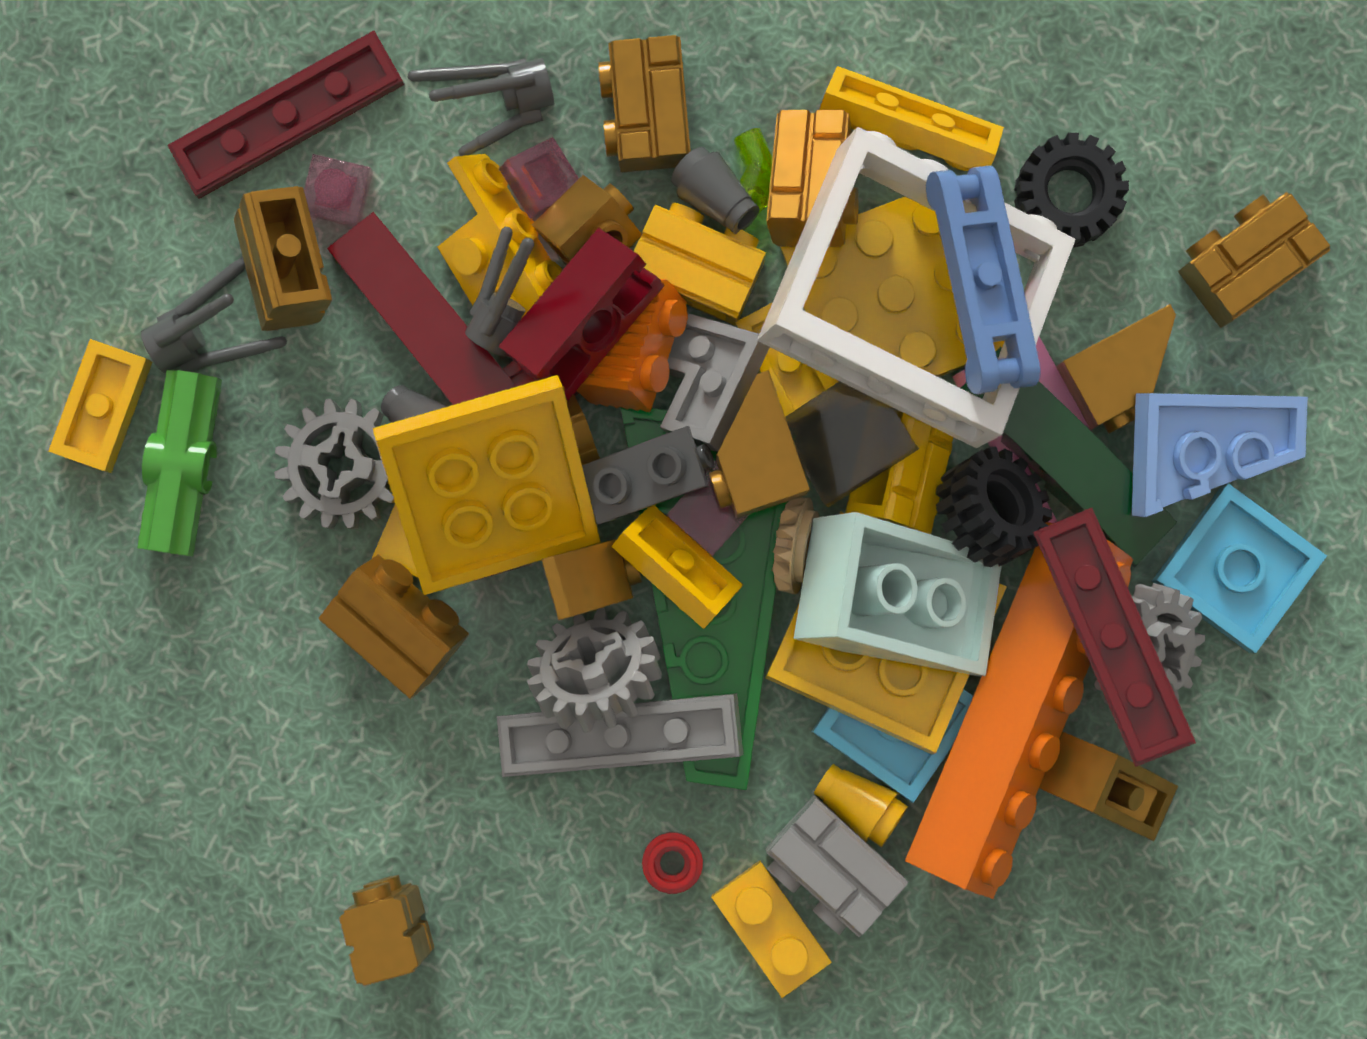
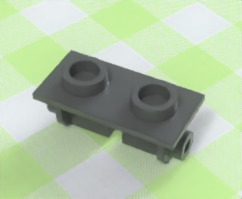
(646, 474)

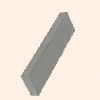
(658, 734)

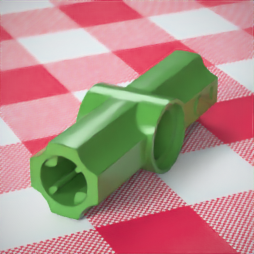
(178, 462)

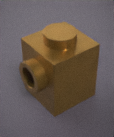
(580, 213)

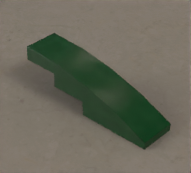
(1079, 469)

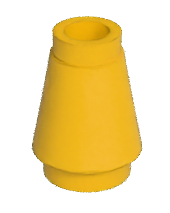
(861, 804)

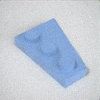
(1209, 440)

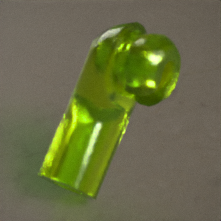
(758, 164)

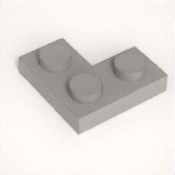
(716, 372)

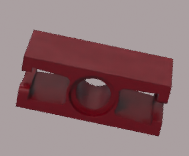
(582, 313)

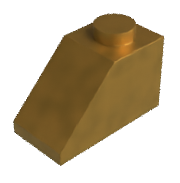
(1115, 369)
(758, 455)
(589, 579)
(1109, 786)

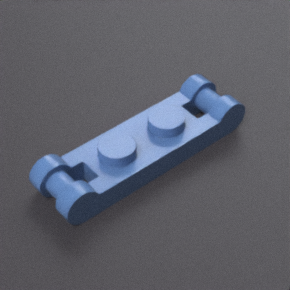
(984, 278)

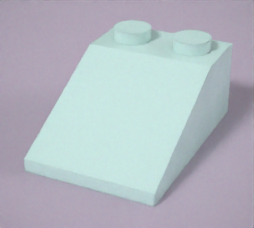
(896, 595)

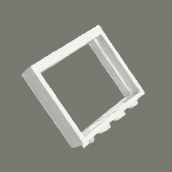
(867, 366)

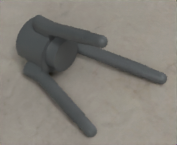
(521, 84)
(494, 311)
(177, 337)

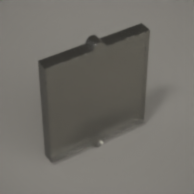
(847, 440)

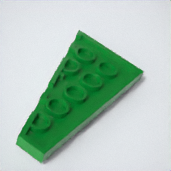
(733, 647)

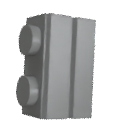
(835, 868)

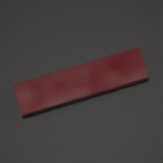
(285, 114)
(417, 312)
(1114, 637)

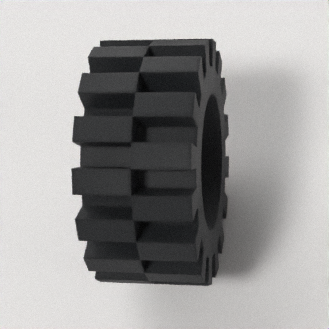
(1089, 161)
(974, 520)

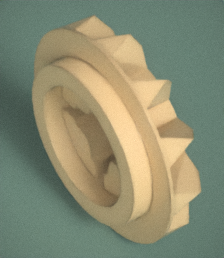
(793, 544)

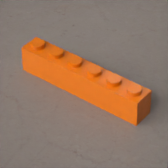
(1006, 738)

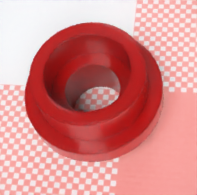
(665, 881)

